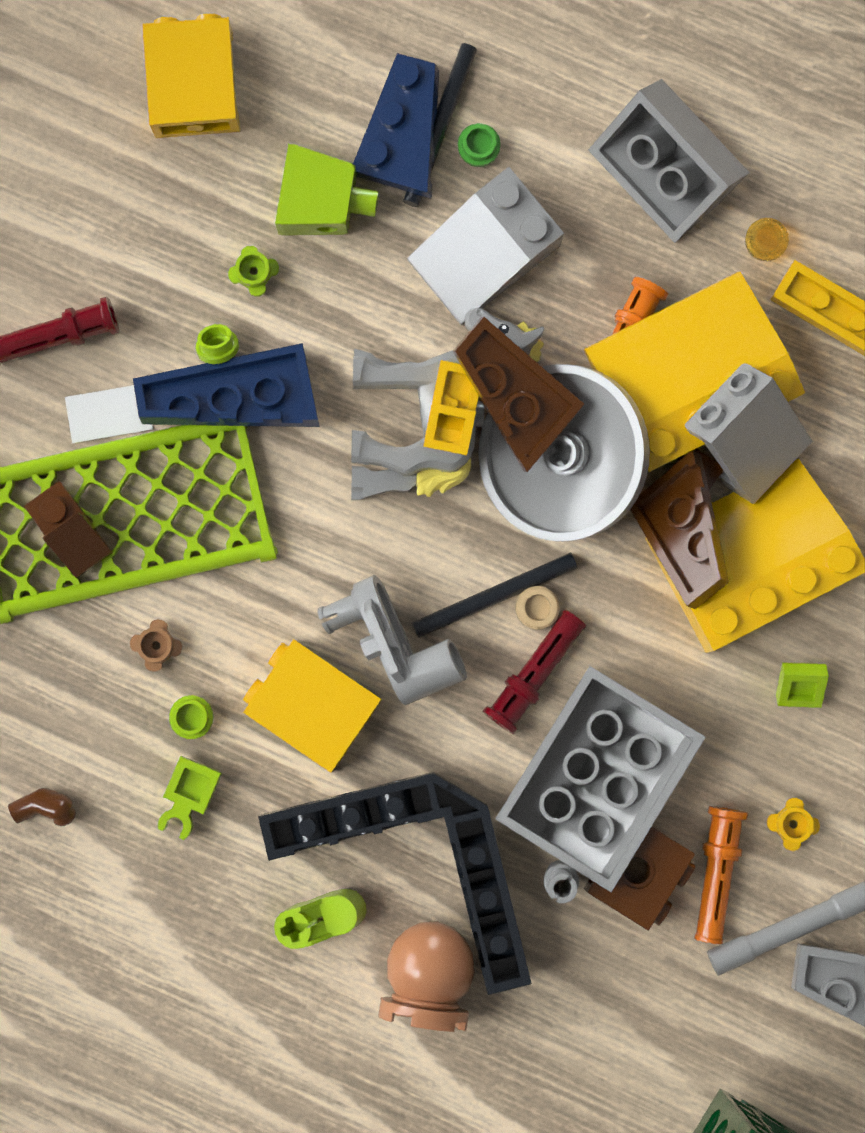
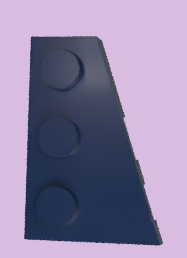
(400, 133)

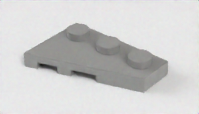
(832, 979)

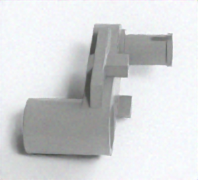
(409, 673)

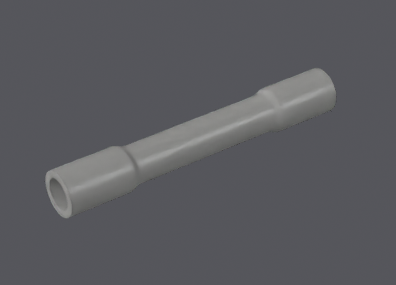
(747, 948)

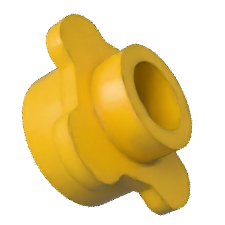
(805, 826)

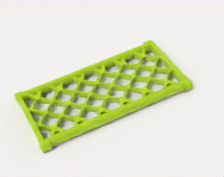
(146, 575)

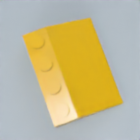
(685, 355)
(775, 557)

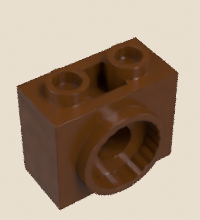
(647, 898)

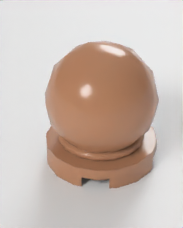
(430, 974)

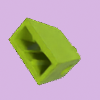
(320, 195)

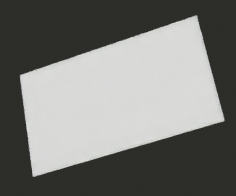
(104, 414)

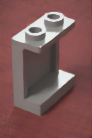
(750, 432)

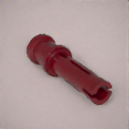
(71, 327)
(519, 690)

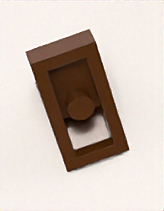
(68, 529)

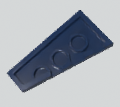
(245, 391)

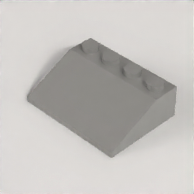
(600, 778)

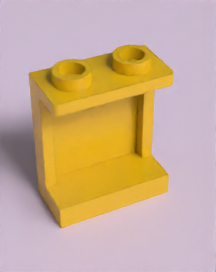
(190, 76)
(310, 704)

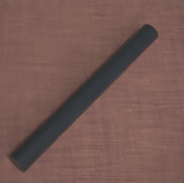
(447, 106)
(494, 595)

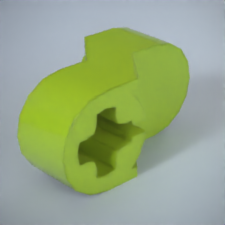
(300, 926)

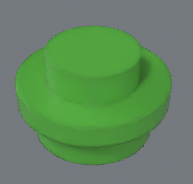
(479, 145)

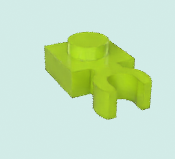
(190, 790)

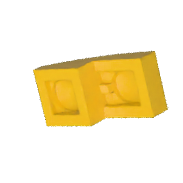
(451, 410)

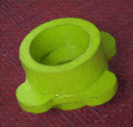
(250, 259)

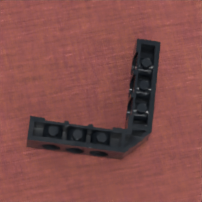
(472, 842)

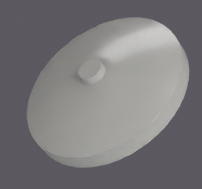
(587, 472)

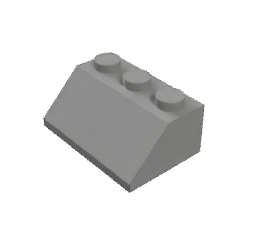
(667, 160)

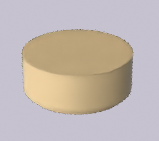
(537, 608)

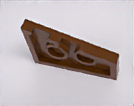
(516, 391)
(683, 530)

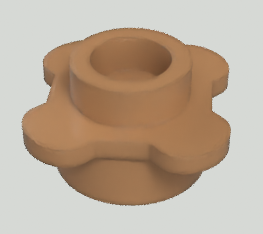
(168, 645)

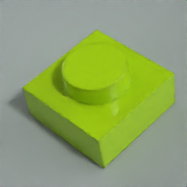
(802, 685)

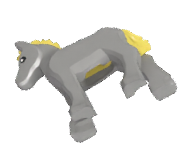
(416, 464)

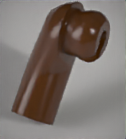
(46, 803)

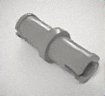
(564, 891)

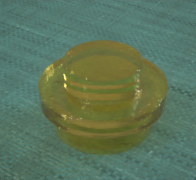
(766, 239)

